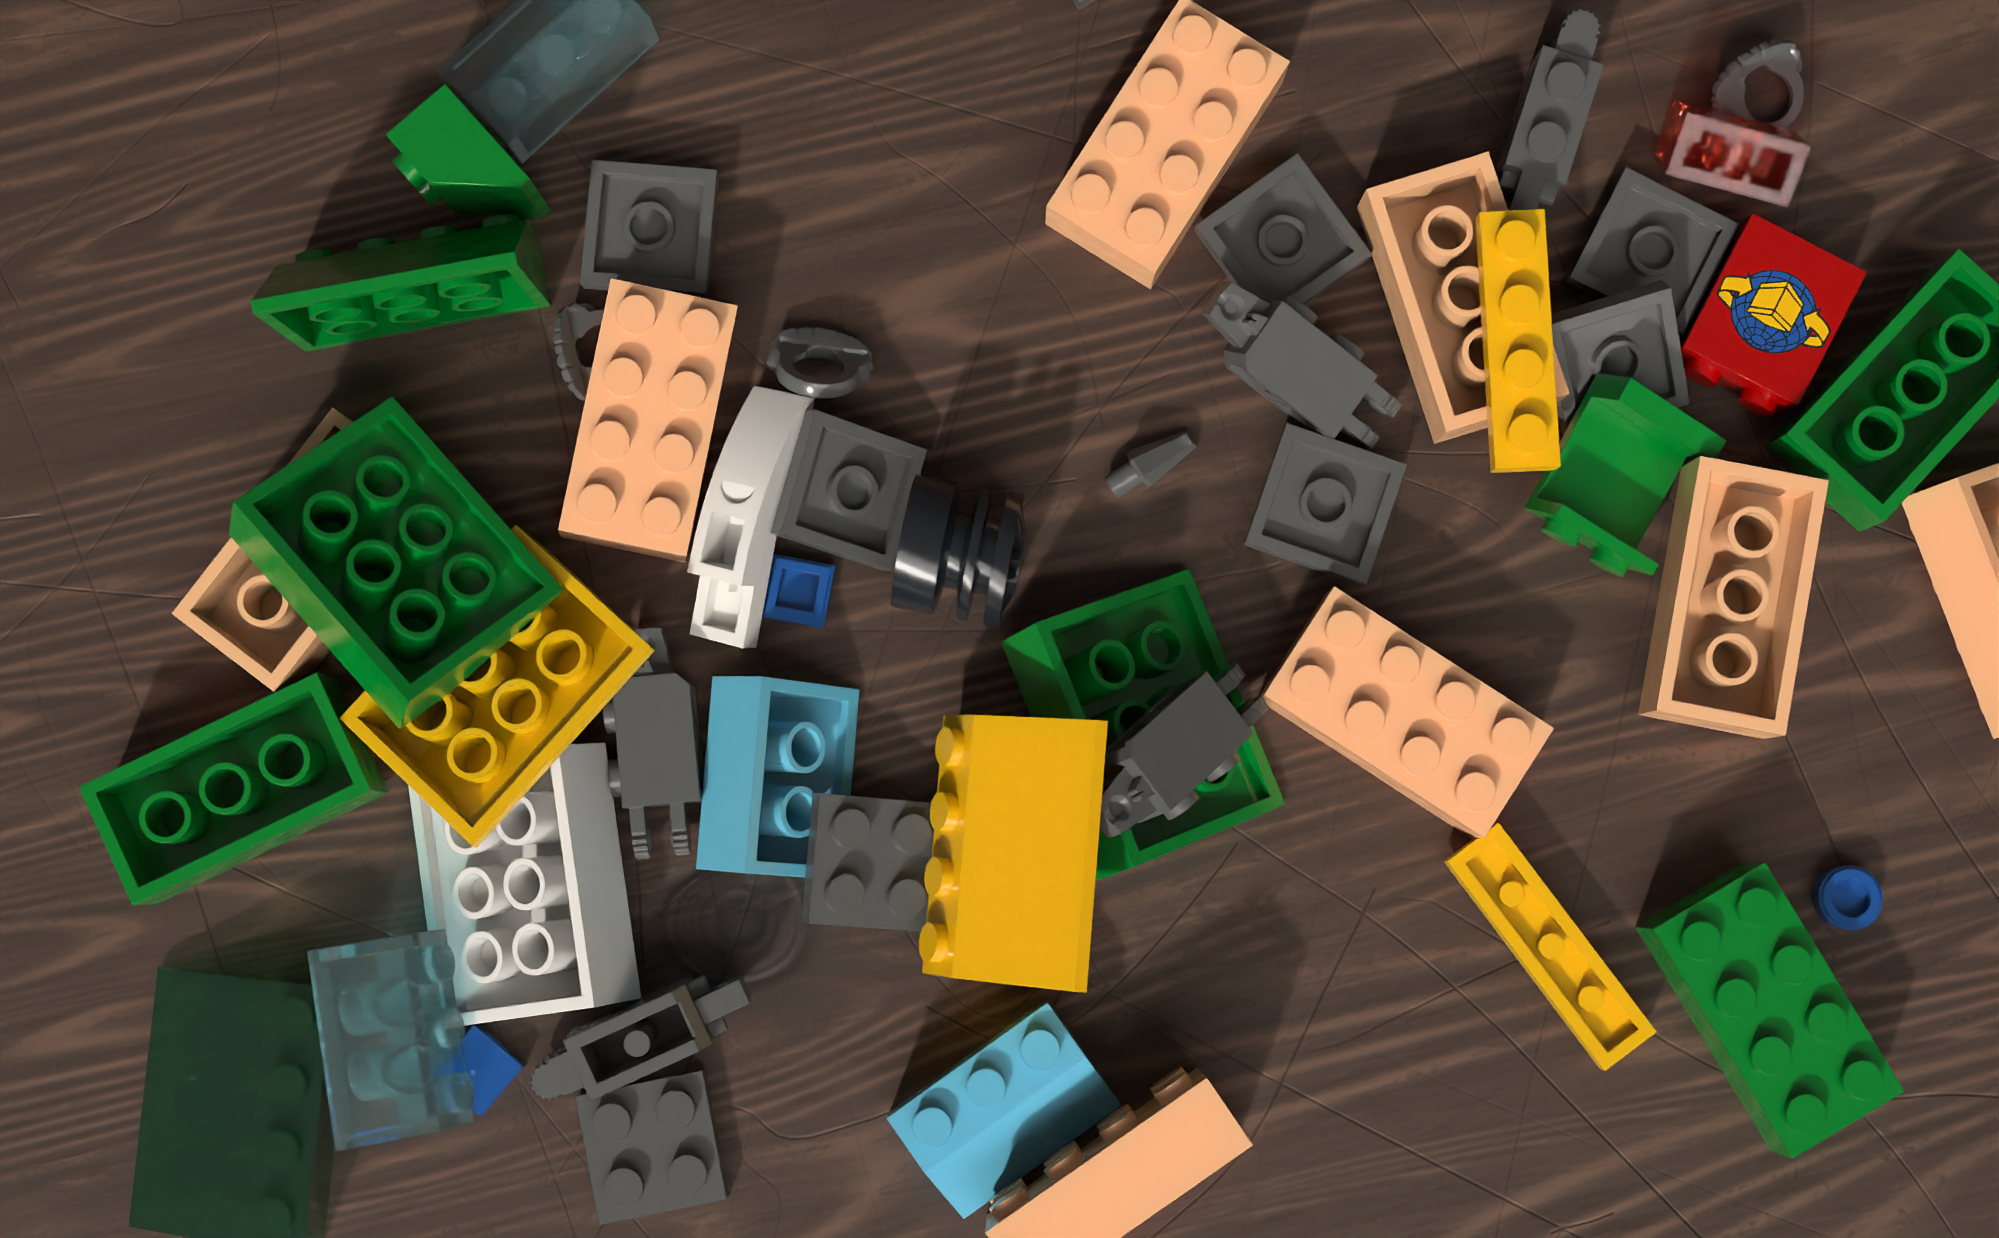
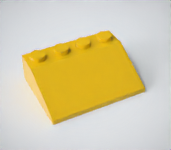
(514, 713)
(1014, 850)

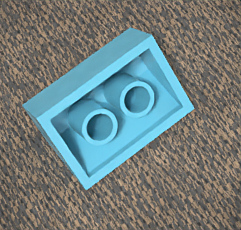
(763, 760)
(1003, 1109)

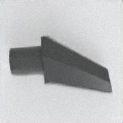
(1150, 462)

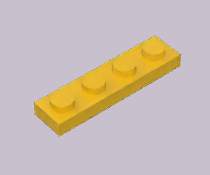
(1517, 341)
(1550, 947)

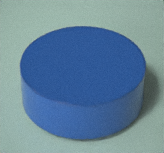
(1847, 897)

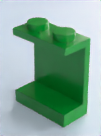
(1617, 471)

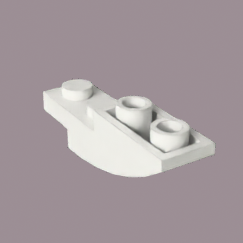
(736, 520)

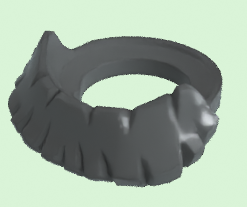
(1777, 57)
(570, 327)
(819, 344)

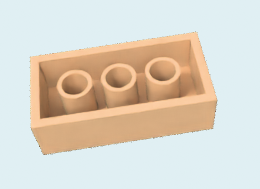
(1166, 142)
(1428, 268)
(647, 420)
(1733, 598)
(247, 615)
(1405, 714)
(1127, 1171)

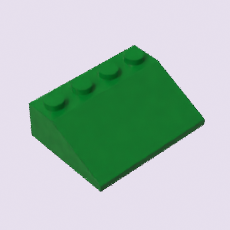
(406, 284)
(392, 560)
(1113, 667)

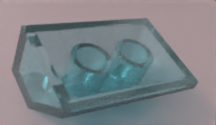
(546, 65)
(390, 1038)

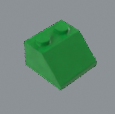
(457, 160)

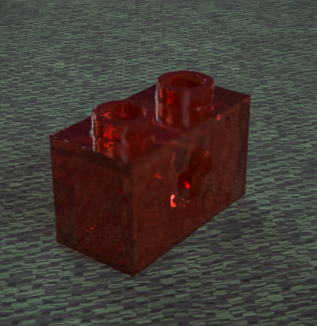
(1731, 152)

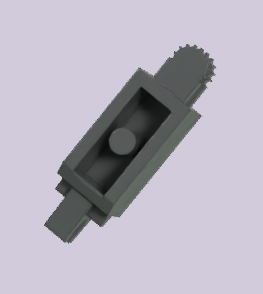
(1551, 115)
(1296, 364)
(656, 747)
(1175, 748)
(640, 1037)

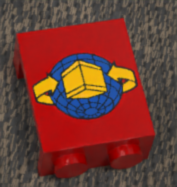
(1769, 317)

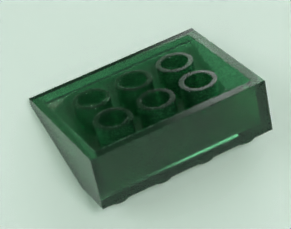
(233, 1110)

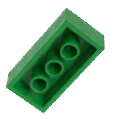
(1901, 395)
(232, 790)
(1769, 1009)

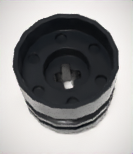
(957, 550)

